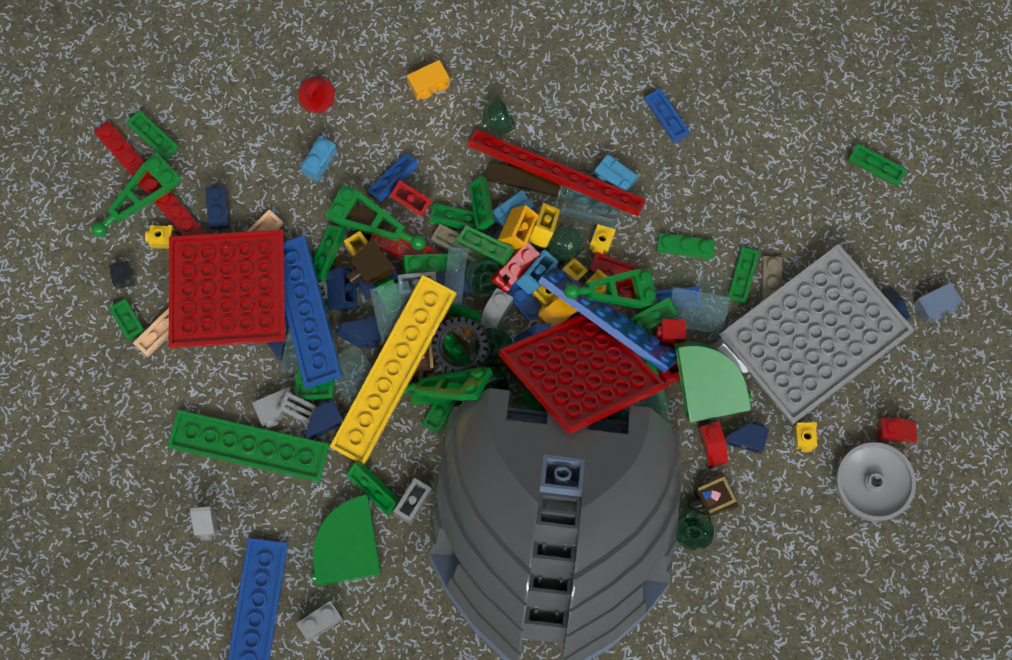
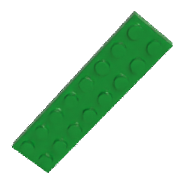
(248, 446)

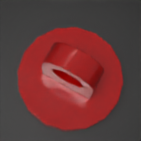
(316, 95)

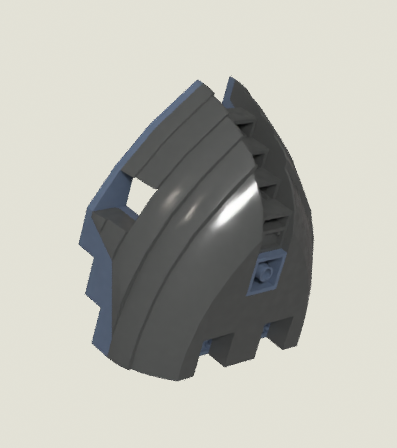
(554, 527)

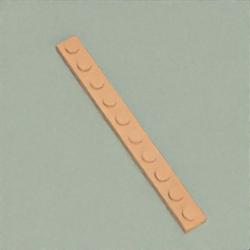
(158, 331)

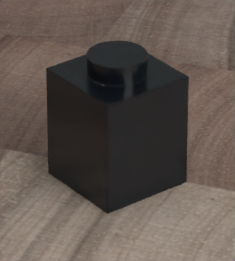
(122, 275)

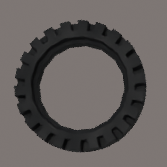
(443, 331)

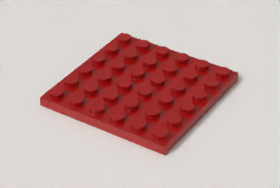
(226, 289)
(580, 372)

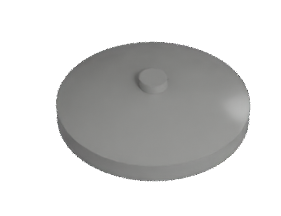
(875, 481)

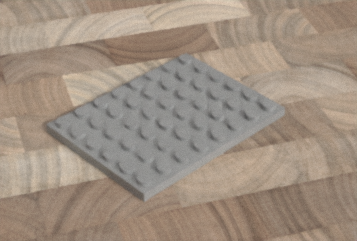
(816, 333)

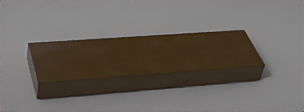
(521, 179)

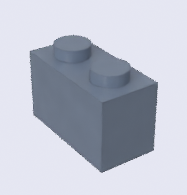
(938, 302)

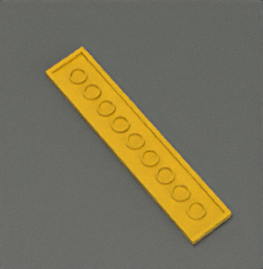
(393, 370)

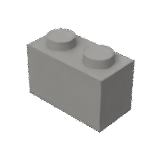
(412, 501)
(319, 621)

